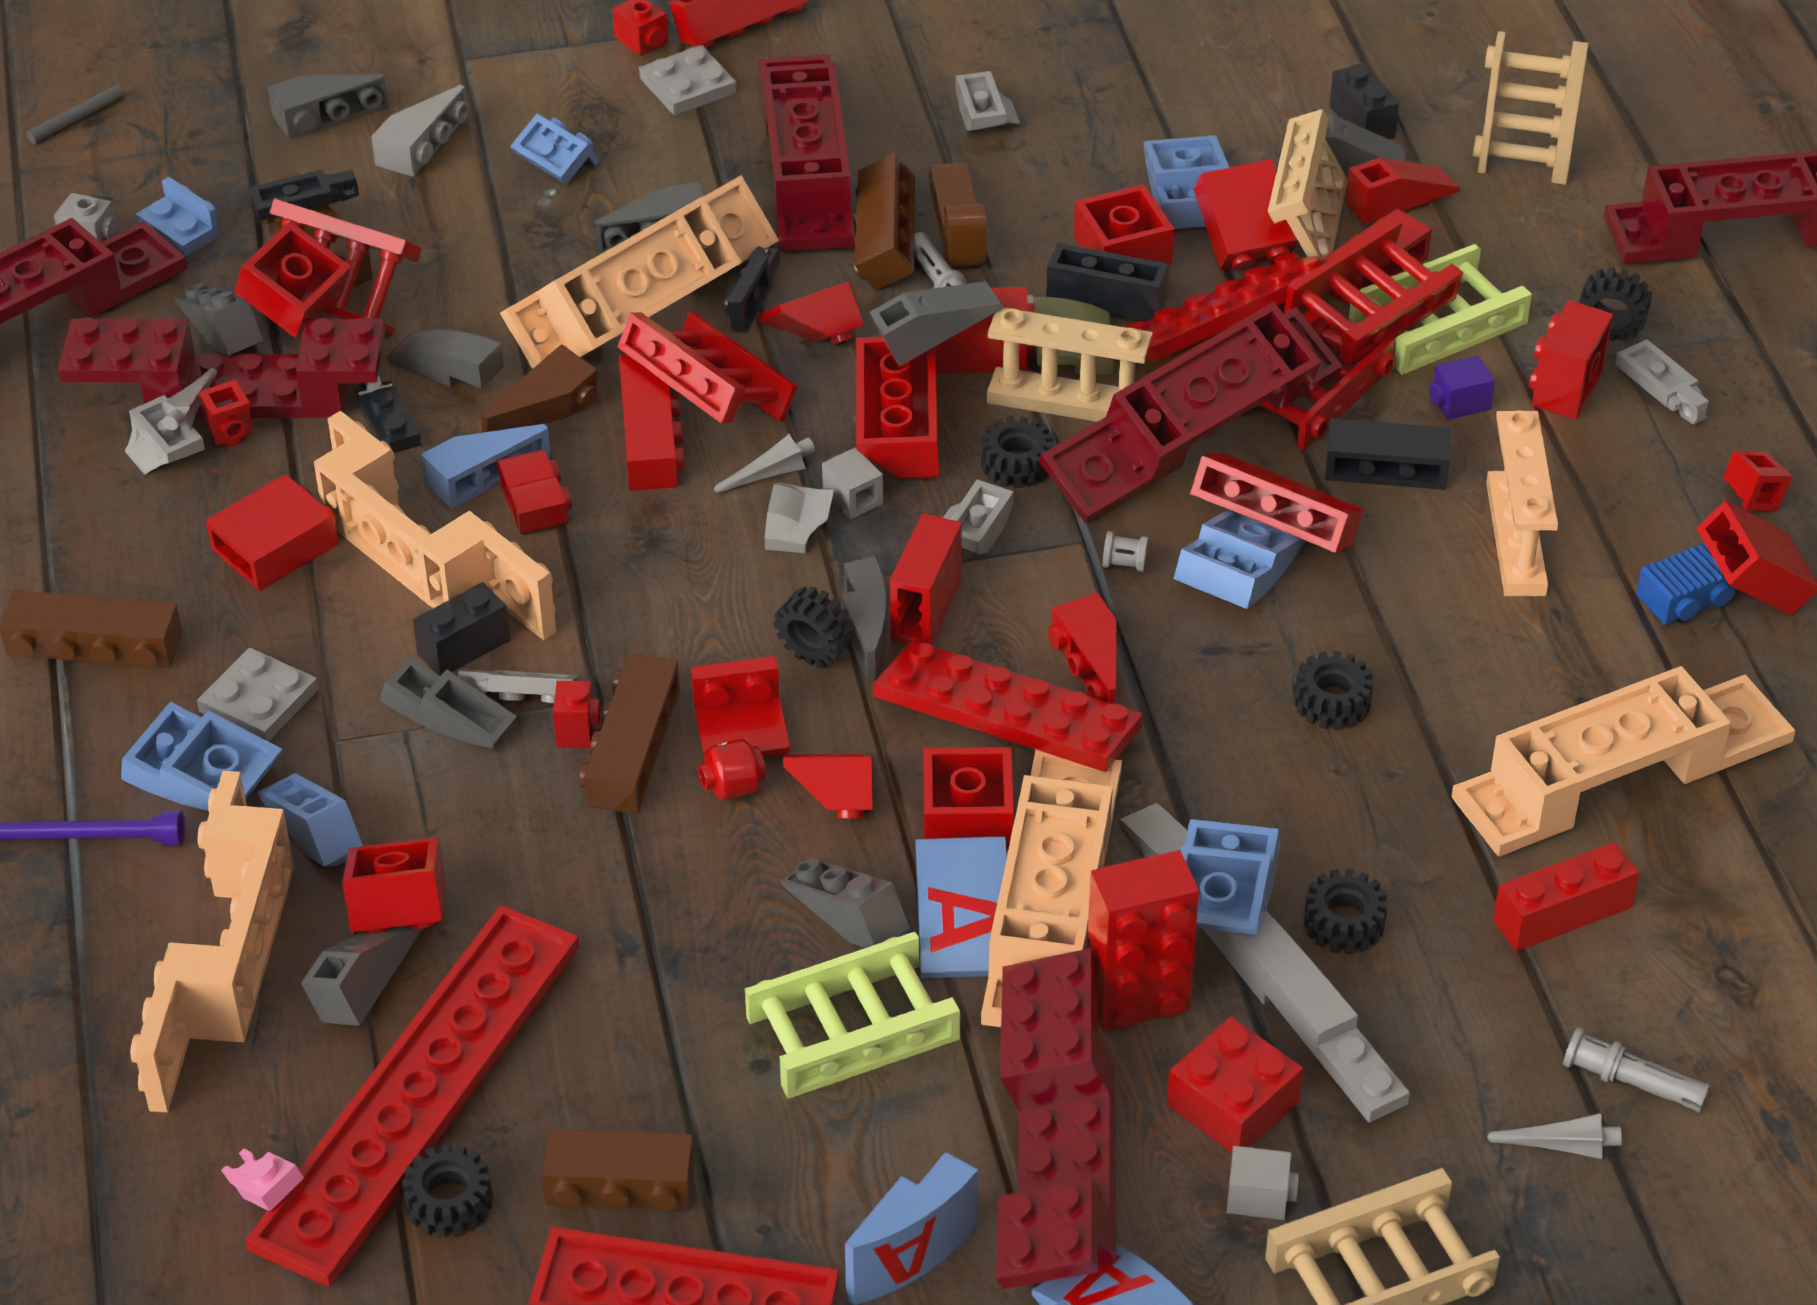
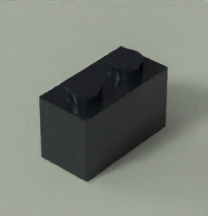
(1364, 100)
(461, 629)

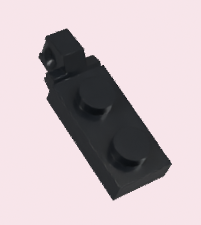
(304, 190)
(752, 288)
(387, 415)

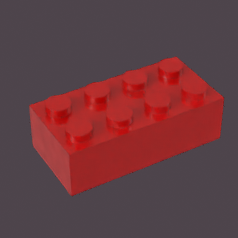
(1143, 938)

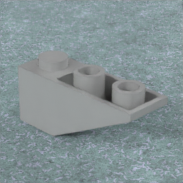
(417, 132)

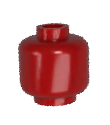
(732, 769)

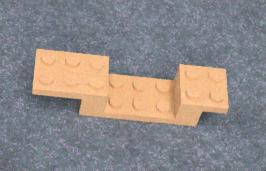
(641, 274)
(362, 491)
(1664, 717)
(1045, 884)
(215, 988)

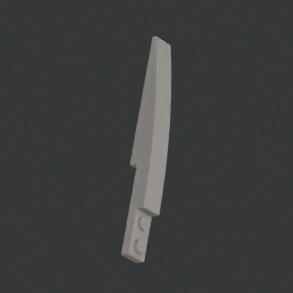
(1289, 979)

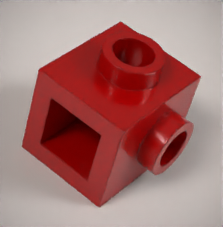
(640, 25)

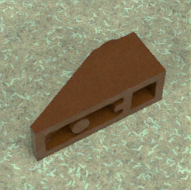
(544, 394)

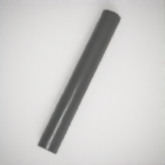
(75, 114)

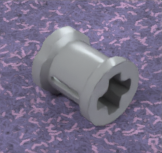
(1136, 560)

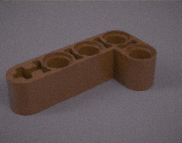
(958, 215)

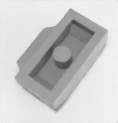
(982, 103)
(155, 445)
(794, 515)
(982, 515)

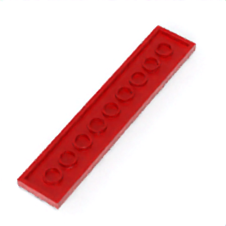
(413, 1095)

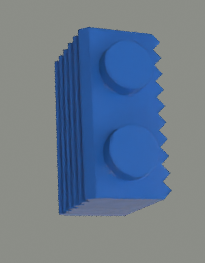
(1683, 585)

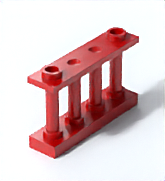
(359, 242)
(1392, 320)
(707, 367)
(1350, 385)

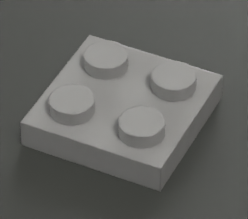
(688, 80)
(259, 693)

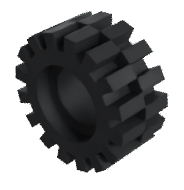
(1625, 290)
(1015, 436)
(814, 626)
(1333, 673)
(1341, 930)
(442, 1169)

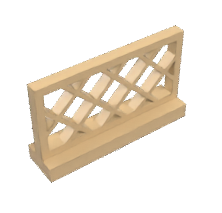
(1309, 185)

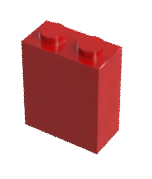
(1237, 215)
(973, 350)
(272, 532)
(1758, 558)
(925, 580)

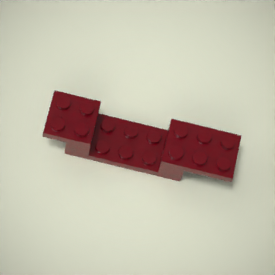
(807, 153)
(1688, 194)
(83, 268)
(277, 385)
(1184, 401)
(1066, 1106)

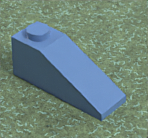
(468, 463)
(314, 818)

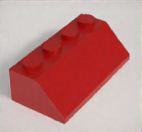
(897, 410)

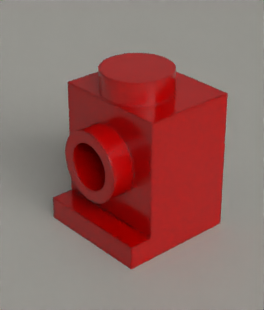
(230, 422)
(1757, 480)
(575, 714)

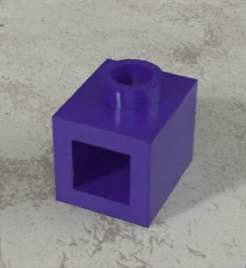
(1462, 387)

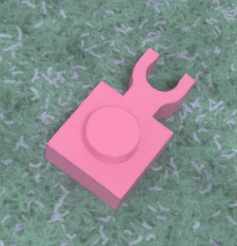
(263, 1180)

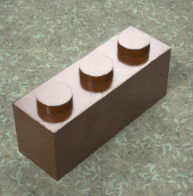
(618, 1169)

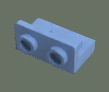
(554, 148)
(182, 218)

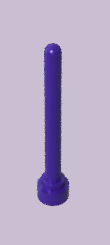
(163, 828)

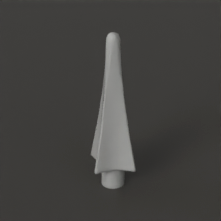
(185, 404)
(780, 459)
(1577, 1136)

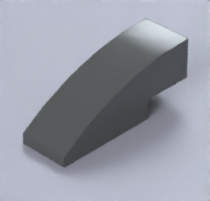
(449, 356)
(867, 608)
(445, 704)

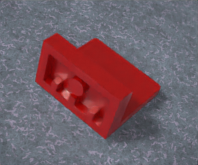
(740, 703)

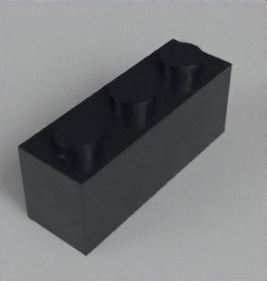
(1108, 281)
(1388, 454)

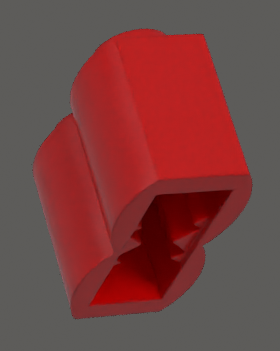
(534, 491)

